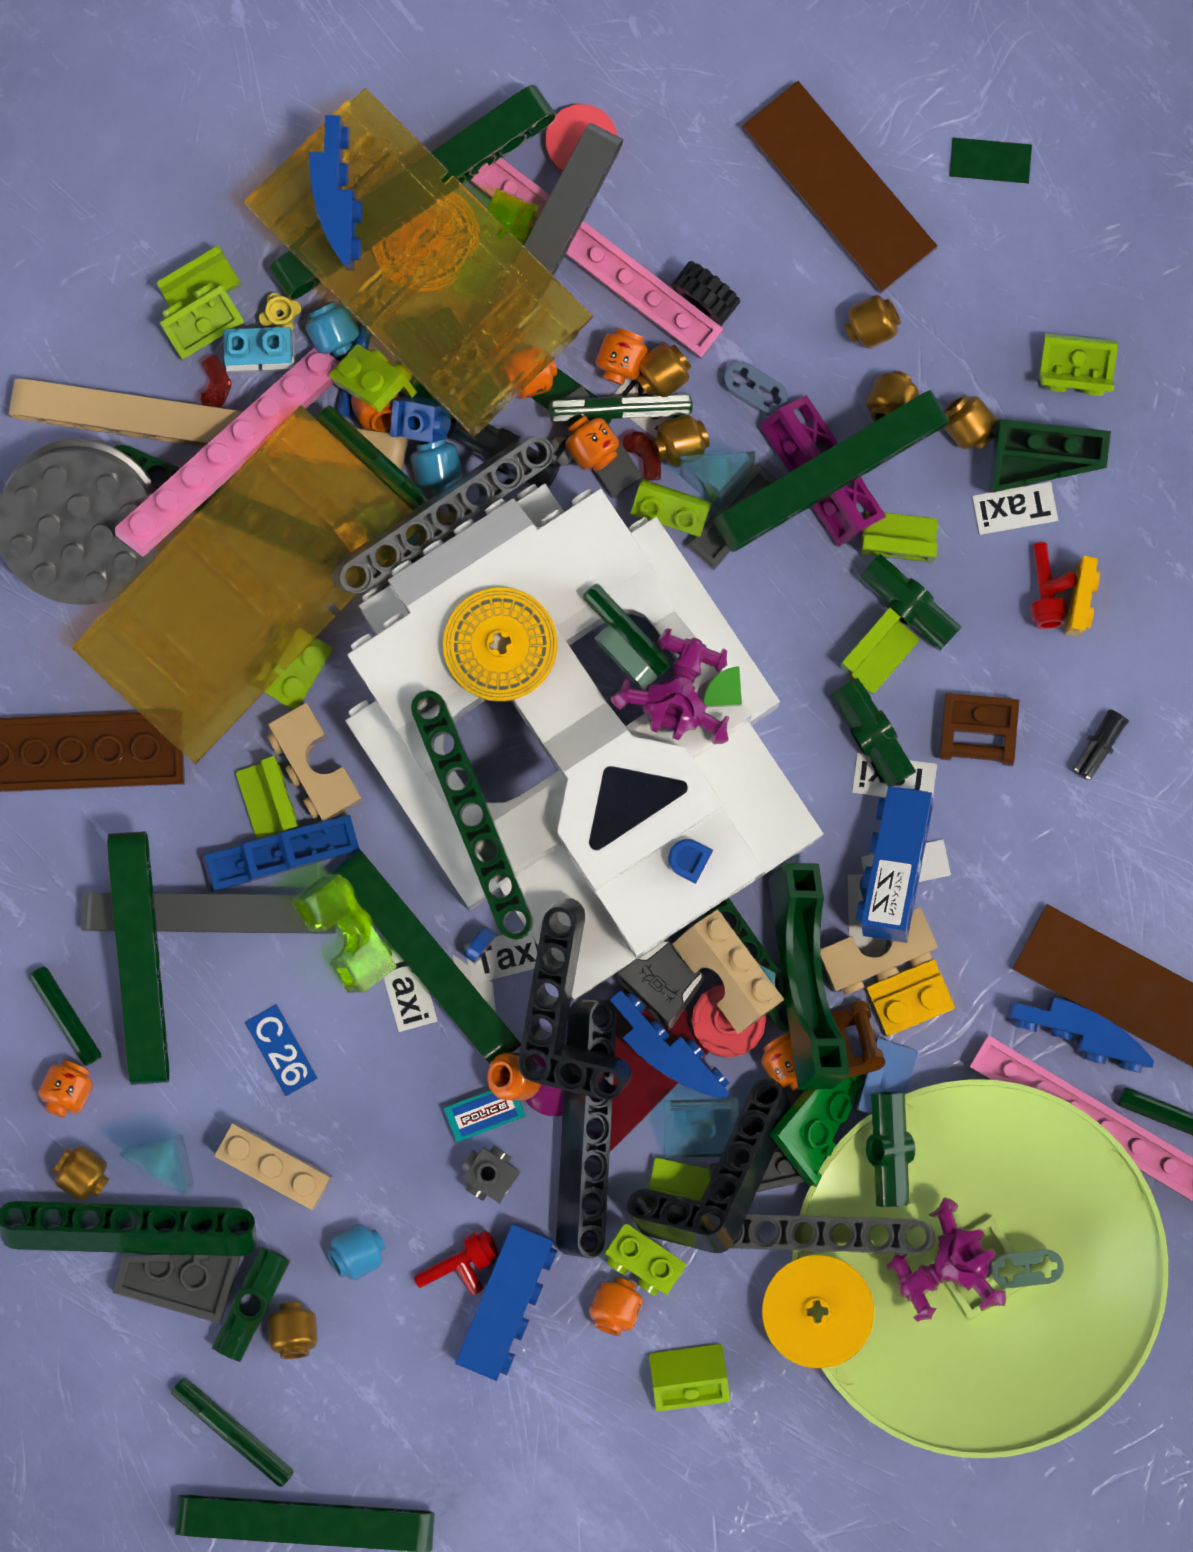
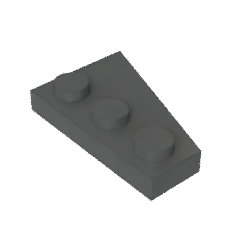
(179, 1282)

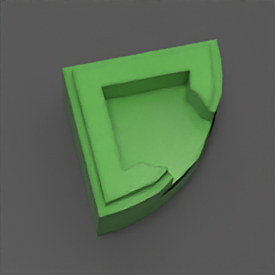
(724, 689)

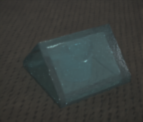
(716, 474)
(698, 1126)
(164, 1160)

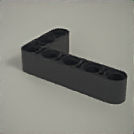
(556, 1011)
(726, 1181)

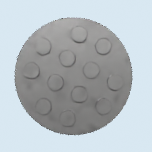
(63, 520)

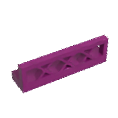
(797, 445)

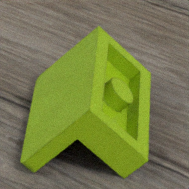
(191, 277)
(901, 538)
(880, 651)
(267, 798)
(679, 1179)
(689, 1377)

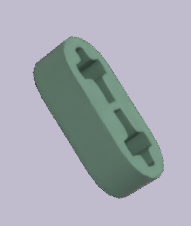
(625, 657)
(1026, 1259)

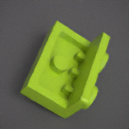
(201, 320)
(1078, 364)
(371, 377)
(671, 507)
(299, 676)
(645, 1259)

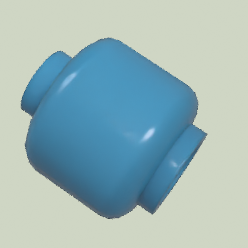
(332, 329)
(436, 465)
(356, 1252)

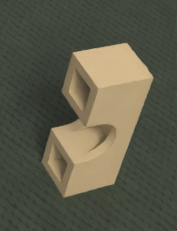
(296, 736)
(848, 966)
(747, 988)
(273, 1166)

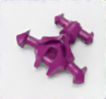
(675, 702)
(958, 1260)

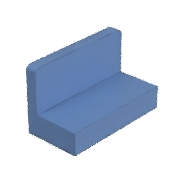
(892, 1077)

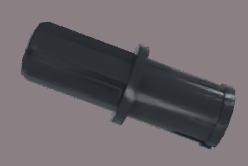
(1100, 744)

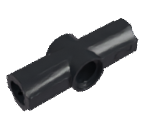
(492, 440)

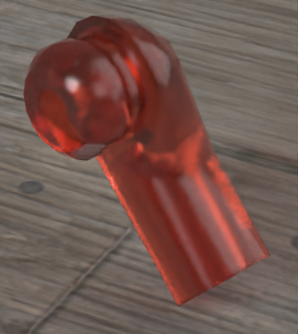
(219, 384)
(642, 445)

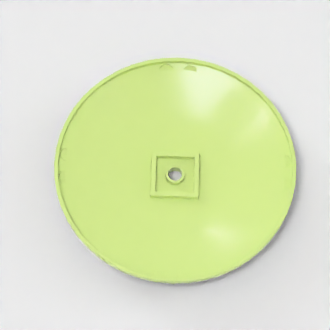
(1032, 1181)

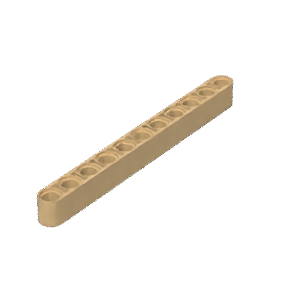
(142, 416)

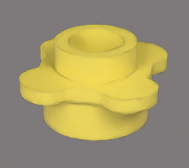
(279, 303)

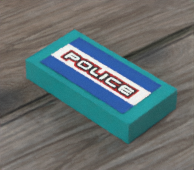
(481, 1115)

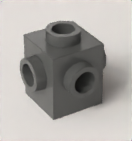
(504, 1173)

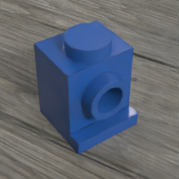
(419, 419)

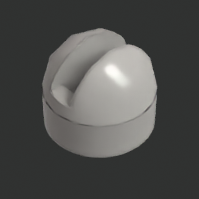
(565, 458)

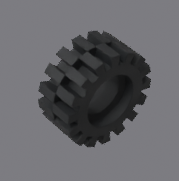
(706, 292)

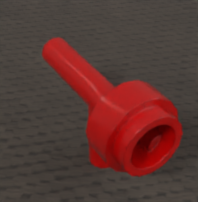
(1049, 611)
(478, 1249)

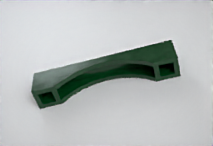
(797, 915)

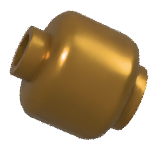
(873, 321)
(663, 370)
(890, 393)
(970, 422)
(680, 438)
(80, 1173)
(292, 1331)

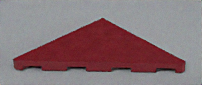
(647, 1083)

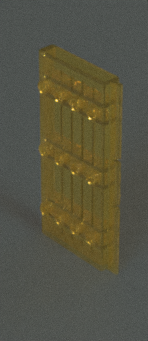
(432, 277)
(242, 585)

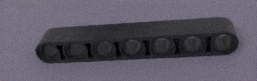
(579, 1224)

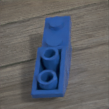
(334, 206)
(1096, 1034)
(679, 1061)

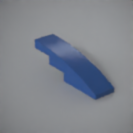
(280, 853)

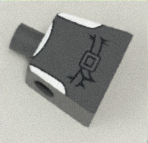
(662, 983)

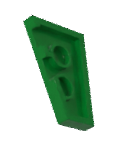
(810, 1125)

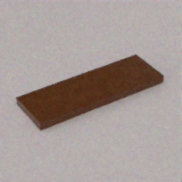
(839, 187)
(86, 753)
(1110, 982)

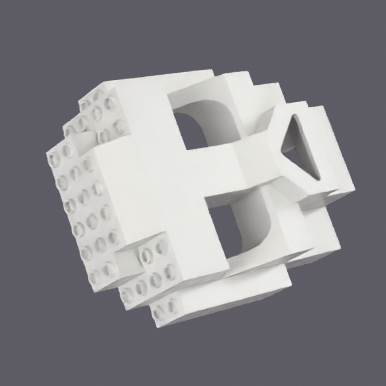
(735, 789)

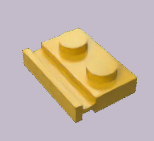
(1080, 612)
(910, 998)

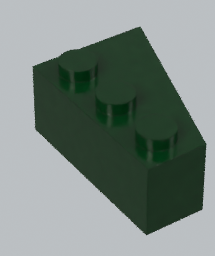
(1043, 452)

